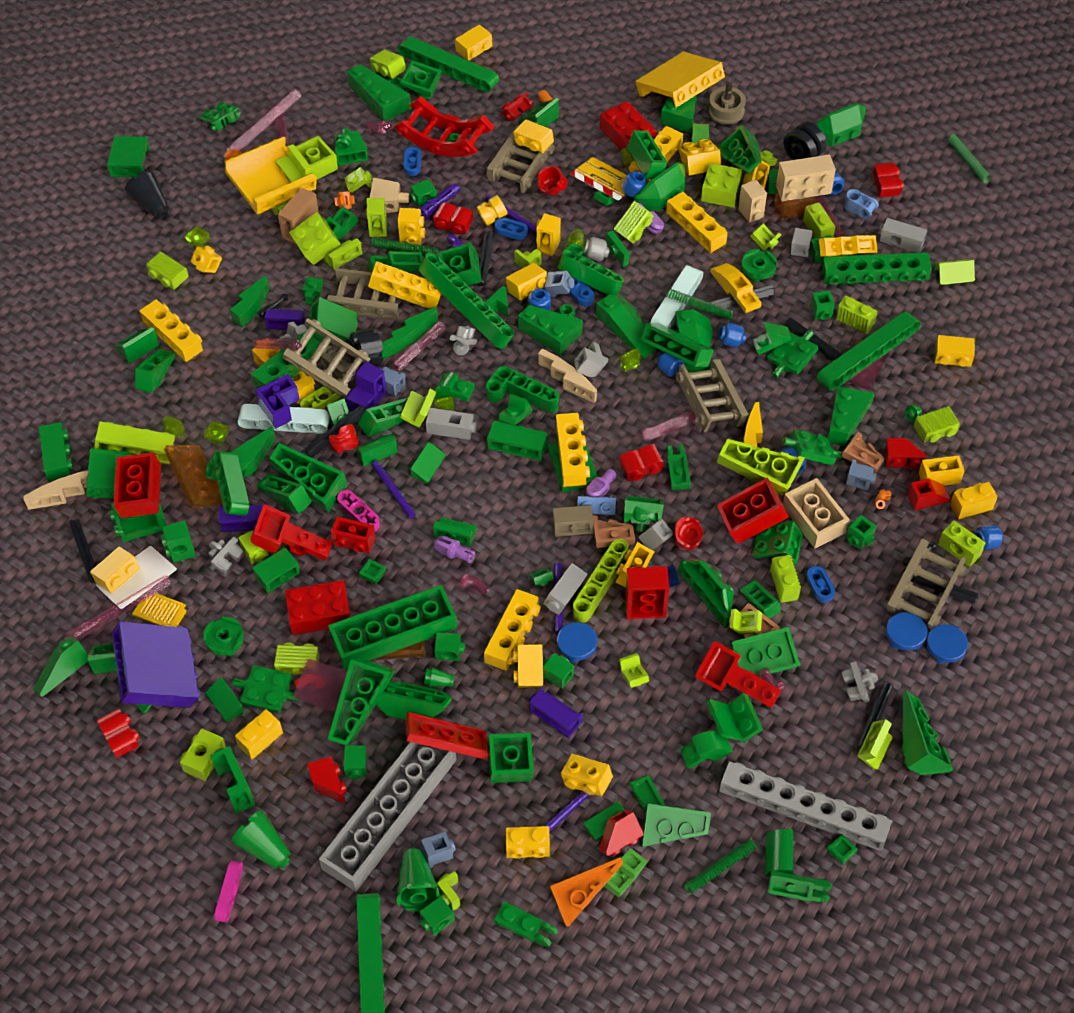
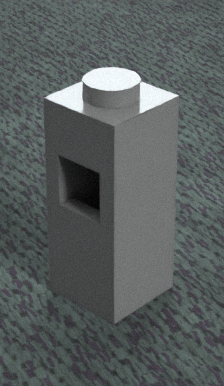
(902, 235)
(450, 423)
(565, 589)

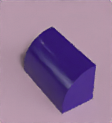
(279, 318)

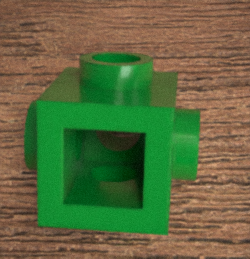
(861, 532)

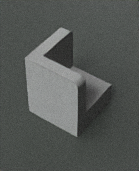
(801, 242)
(656, 535)

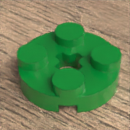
(756, 272)
(224, 646)

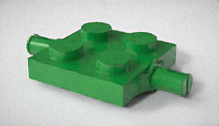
(793, 354)
(813, 447)
(266, 689)

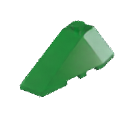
(741, 149)
(624, 321)
(696, 327)
(920, 741)

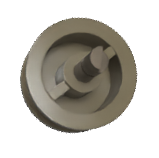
(727, 104)

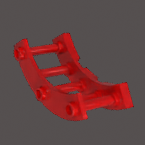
(451, 124)

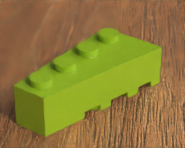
(132, 439)
(761, 463)

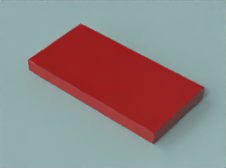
(446, 735)

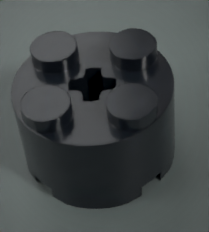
(369, 343)

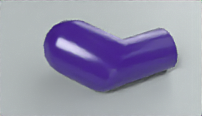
(454, 240)

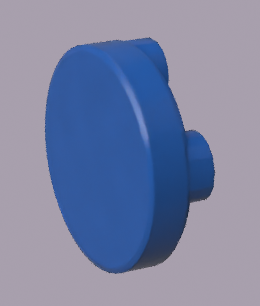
(906, 631)
(577, 641)
(947, 643)

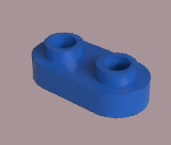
(412, 161)
(511, 228)
(581, 293)
(822, 585)

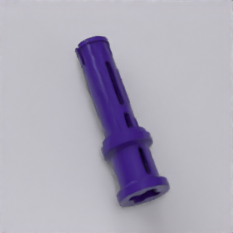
(433, 204)

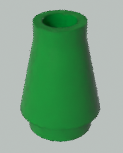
(438, 678)

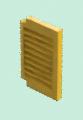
(160, 611)

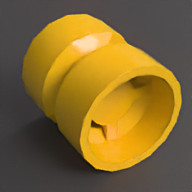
(491, 210)

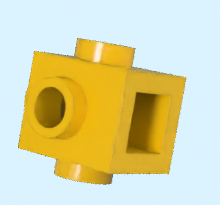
(206, 259)

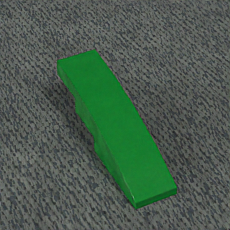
(413, 329)

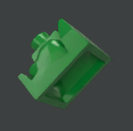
(642, 511)

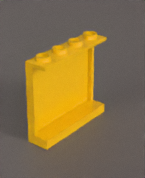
(681, 77)
(262, 180)

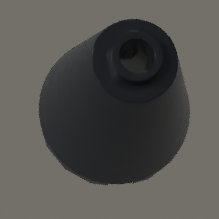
(148, 193)

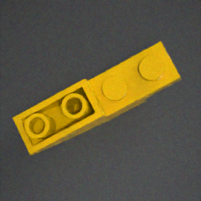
(738, 285)

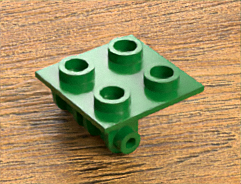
(220, 115)

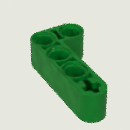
(589, 271)
(512, 382)
(227, 471)

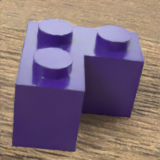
(369, 388)
(276, 397)

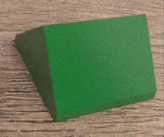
(543, 113)
(137, 344)
(102, 658)

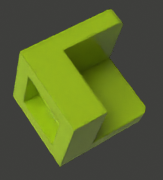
(526, 258)

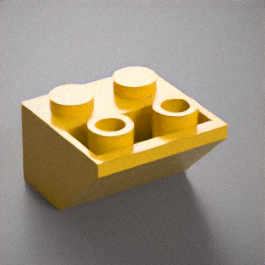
(698, 156)

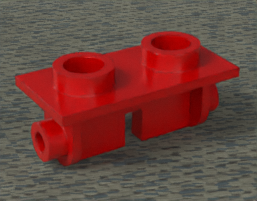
(511, 109)

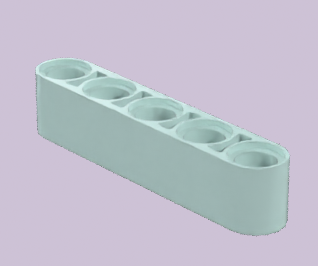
(686, 283)
(303, 419)

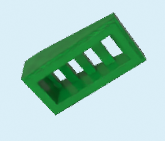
(770, 608)

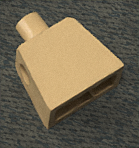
(391, 192)

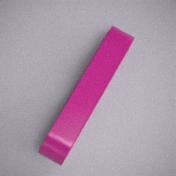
(357, 503)
(228, 891)

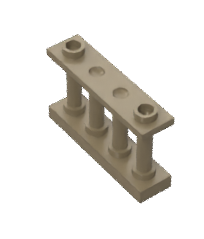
(503, 159)
(363, 307)
(325, 376)
(722, 385)
(907, 586)

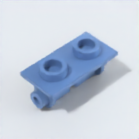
(599, 505)

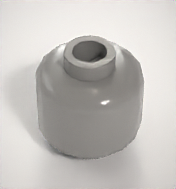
(596, 249)

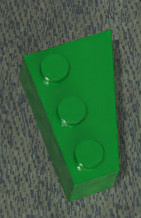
(847, 414)

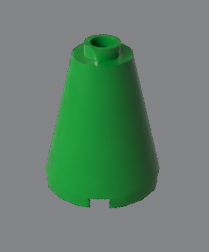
(262, 841)
(416, 882)

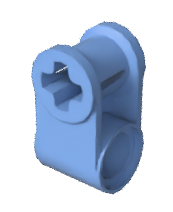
(859, 204)

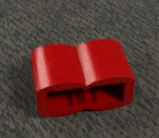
(887, 179)
(453, 218)
(641, 462)
(118, 733)

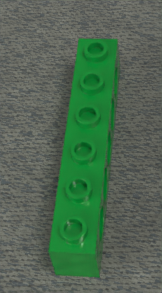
(876, 268)

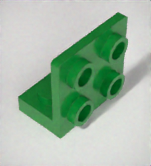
(779, 540)
(735, 719)

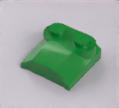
(421, 79)

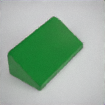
(427, 463)
(224, 700)

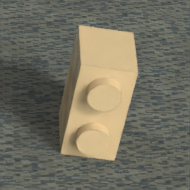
(752, 201)

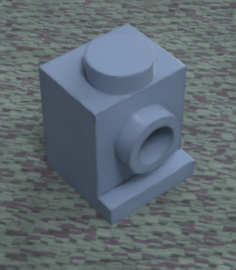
(559, 283)
(394, 381)
(860, 476)
(437, 848)

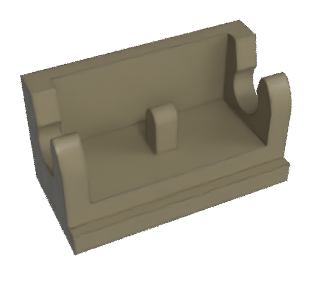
(327, 357)
(573, 520)

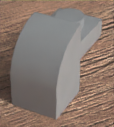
(590, 361)

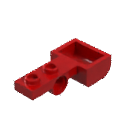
(273, 529)
(721, 668)

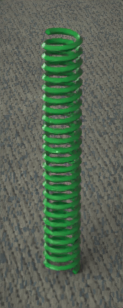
(968, 154)
(402, 246)
(693, 298)
(721, 867)

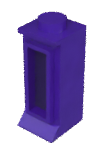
(235, 523)
(555, 713)

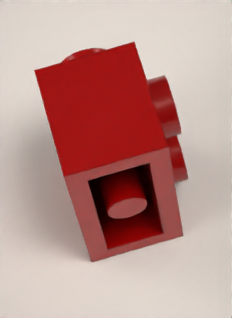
(353, 535)

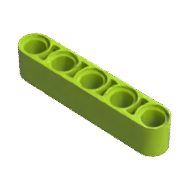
(598, 588)

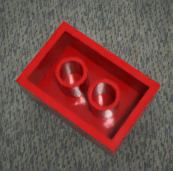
(620, 123)
(137, 485)
(752, 511)
(646, 592)
(316, 606)

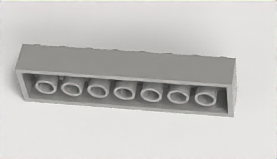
(385, 813)

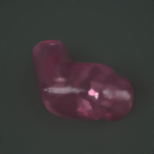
(380, 127)
(474, 581)
(766, 675)

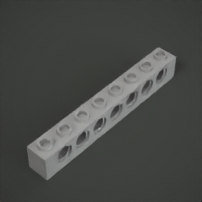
(810, 815)

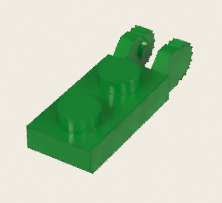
(678, 469)
(798, 887)
(524, 924)

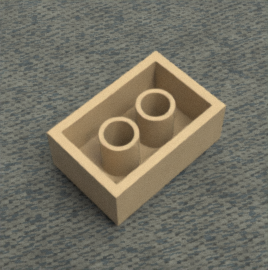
(805, 177)
(815, 513)

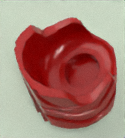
(551, 181)
(345, 440)
(687, 533)

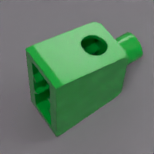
(355, 153)

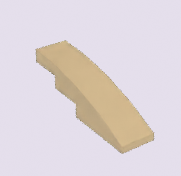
(564, 372)
(57, 491)

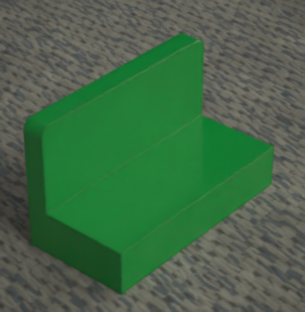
(455, 530)

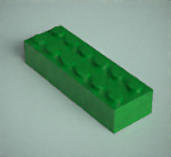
(393, 626)

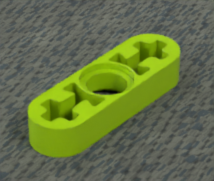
(319, 404)

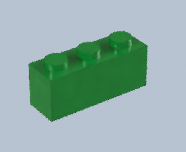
(646, 154)
(517, 440)
(55, 451)

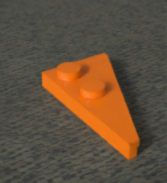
(578, 891)

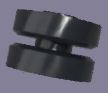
(805, 141)

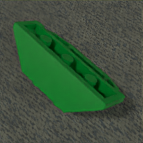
(843, 124)
(662, 188)
(709, 587)
(406, 697)

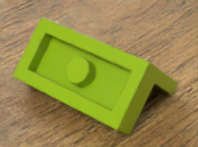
(294, 164)
(344, 253)
(955, 271)
(417, 407)
(875, 743)

